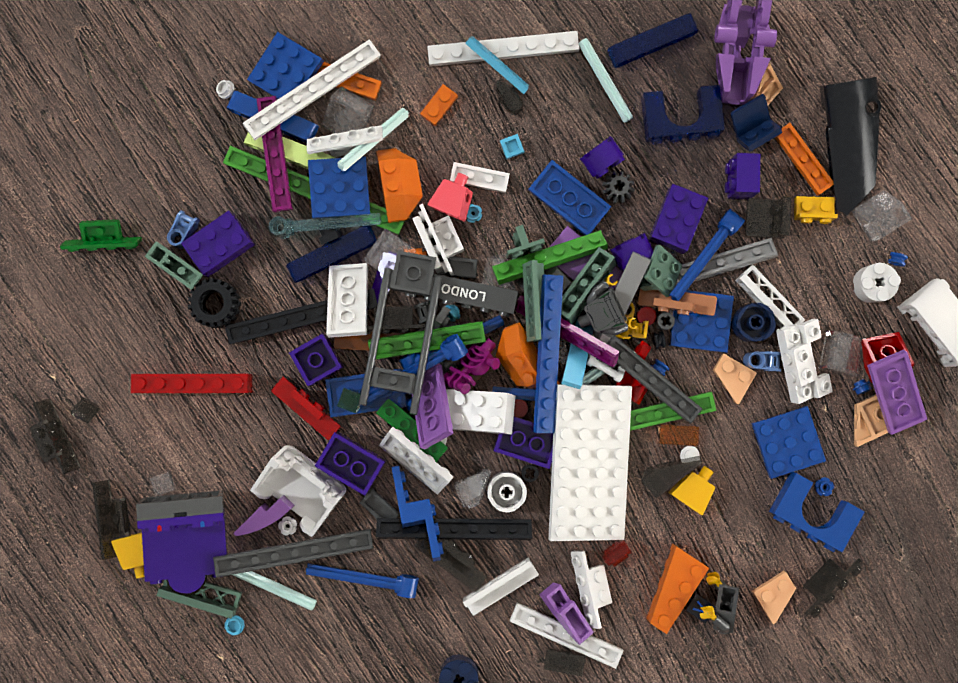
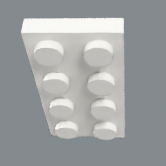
(347, 300)
(415, 460)

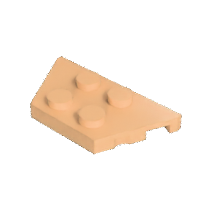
(868, 421)

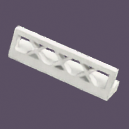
(754, 291)
(500, 586)

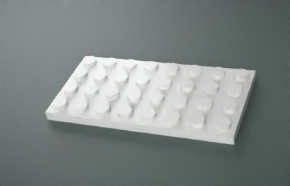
(590, 463)

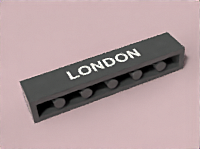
(476, 294)

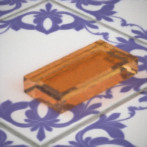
(679, 435)

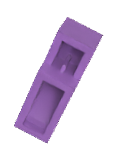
(265, 516)
(566, 612)

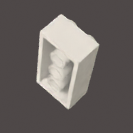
(481, 411)

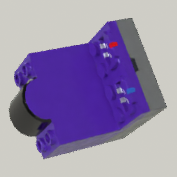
(182, 538)

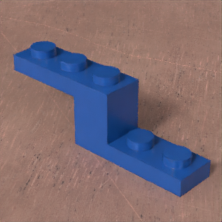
(417, 513)

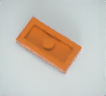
(439, 105)

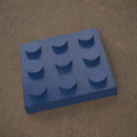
(284, 66)
(338, 191)
(704, 331)
(788, 442)

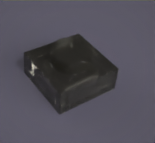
(85, 410)

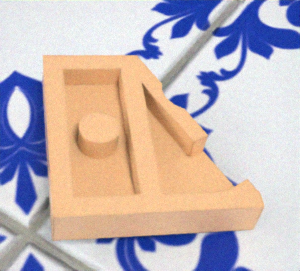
(769, 85)
(734, 376)

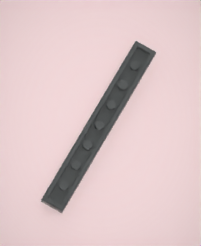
(292, 552)

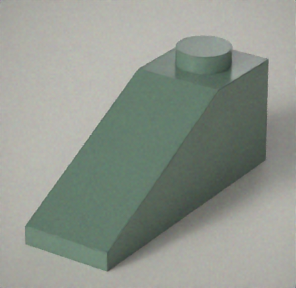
(173, 265)

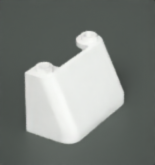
(937, 313)
(303, 484)

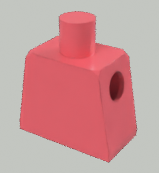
(452, 198)

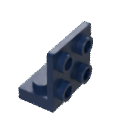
(753, 124)

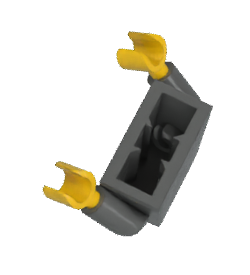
(605, 310)
(726, 605)

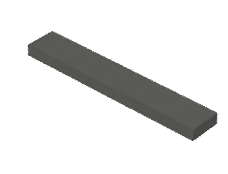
(655, 382)

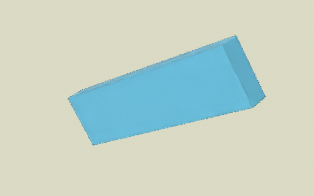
(497, 64)
(576, 362)

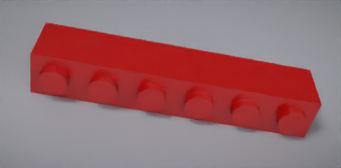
(191, 383)

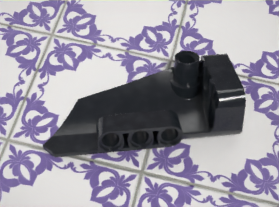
(851, 139)

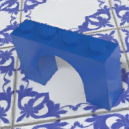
(789, 508)

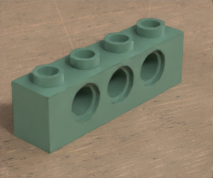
(591, 275)

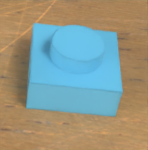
(512, 146)

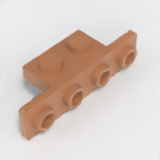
(687, 304)

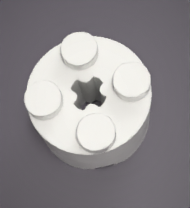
(880, 274)
(514, 498)

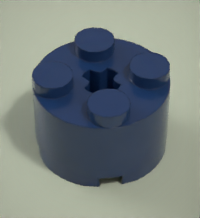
(764, 322)
(459, 665)

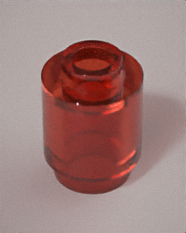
(616, 553)

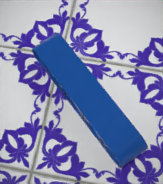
(294, 126)

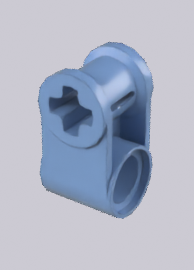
(182, 228)
(765, 361)

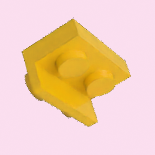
(814, 209)

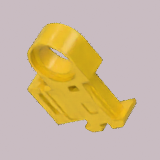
(636, 333)

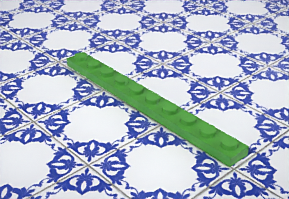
(298, 183)

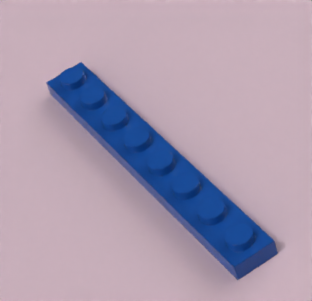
(548, 354)

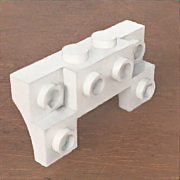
(799, 361)

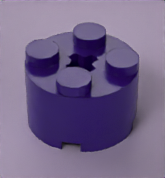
(601, 157)
(624, 250)

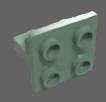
(520, 239)
(661, 272)

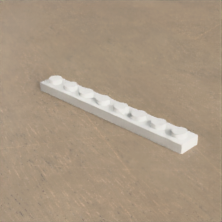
(505, 48)
(311, 90)

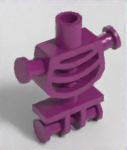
(480, 362)

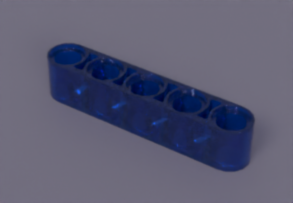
(652, 40)
(331, 253)

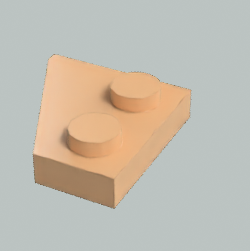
(775, 595)

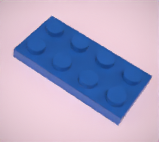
(569, 198)
(336, 385)

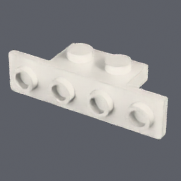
(342, 143)
(445, 236)
(592, 587)

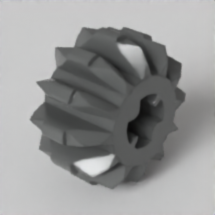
(623, 181)

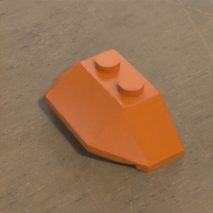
(399, 183)
(518, 356)

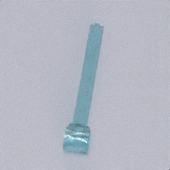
(320, 224)

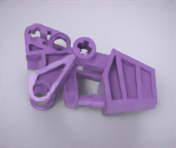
(739, 75)

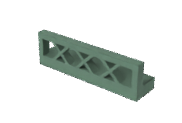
(532, 296)
(203, 602)

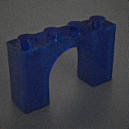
(660, 128)

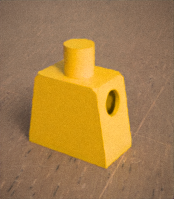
(694, 490)
(130, 553)

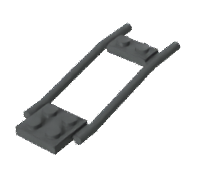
(412, 275)

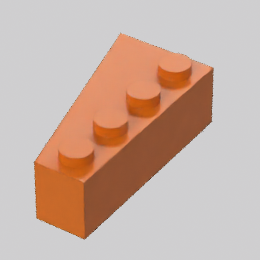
(676, 586)

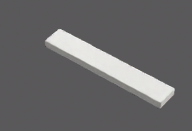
(553, 630)

